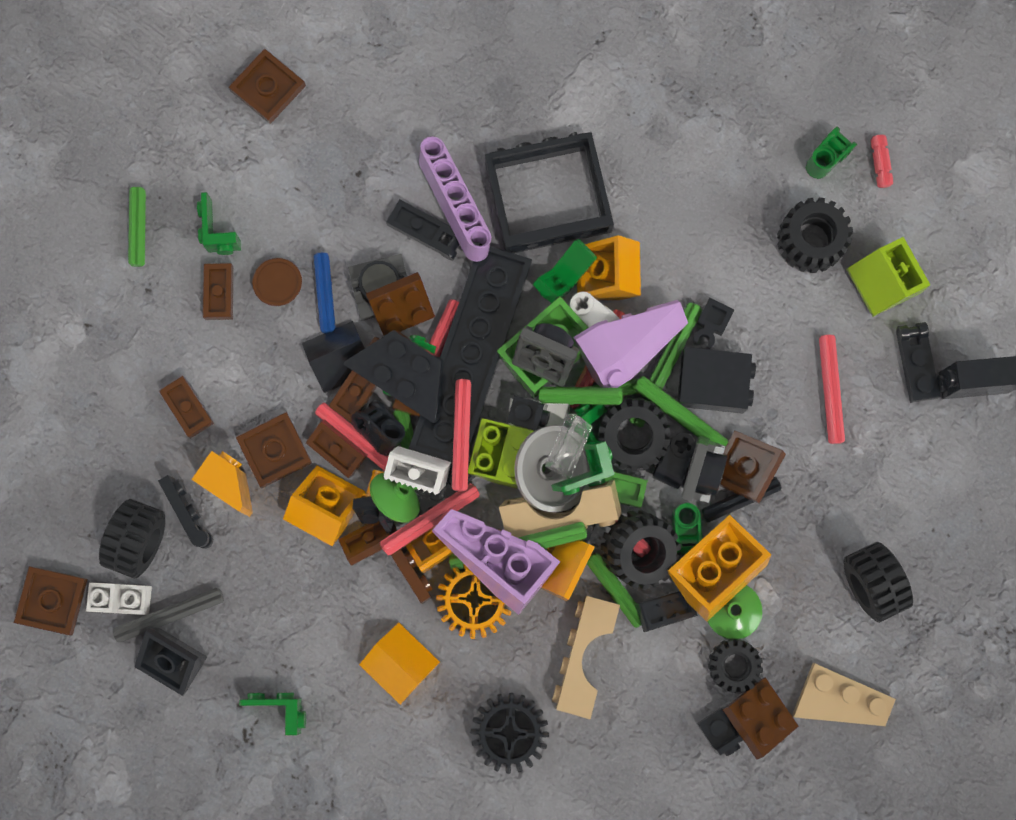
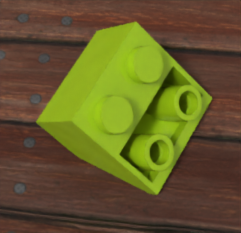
(888, 277)
(496, 452)

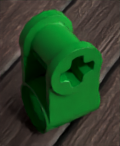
(831, 151)
(687, 532)

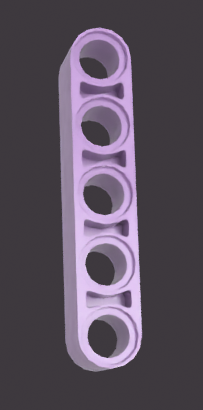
(454, 210)

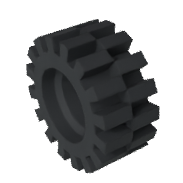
(752, 660)

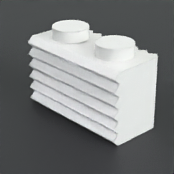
(417, 470)

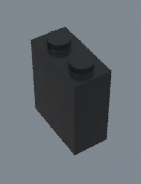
(978, 378)
(716, 380)

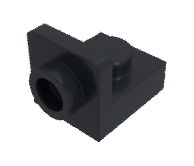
(528, 413)
(369, 513)
(720, 733)

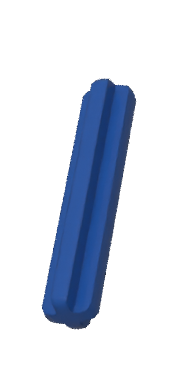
(324, 292)

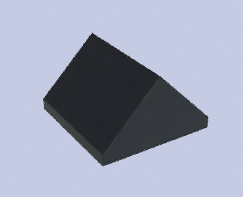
(330, 352)
(169, 660)

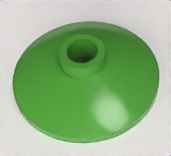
(394, 499)
(745, 623)

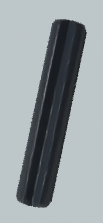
(735, 502)

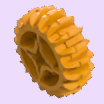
(473, 619)

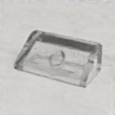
(569, 445)

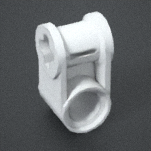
(594, 313)

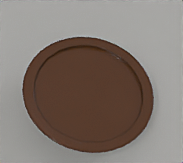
(277, 282)

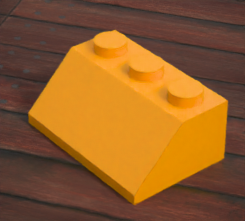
(719, 567)

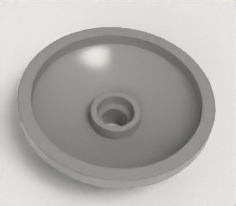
(535, 484)

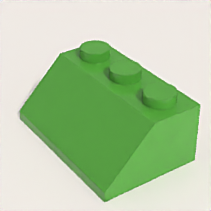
(556, 314)

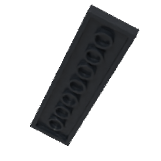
(472, 345)

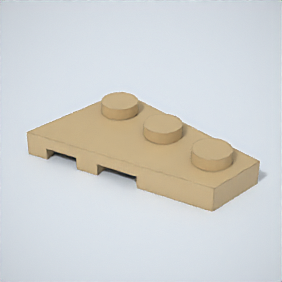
(840, 699)

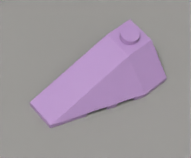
(624, 346)
(503, 563)

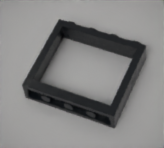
(559, 234)

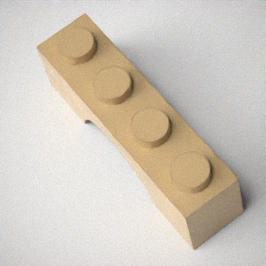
(597, 506)
(576, 693)

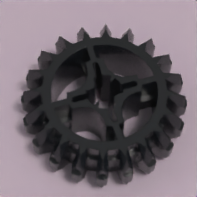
(508, 758)

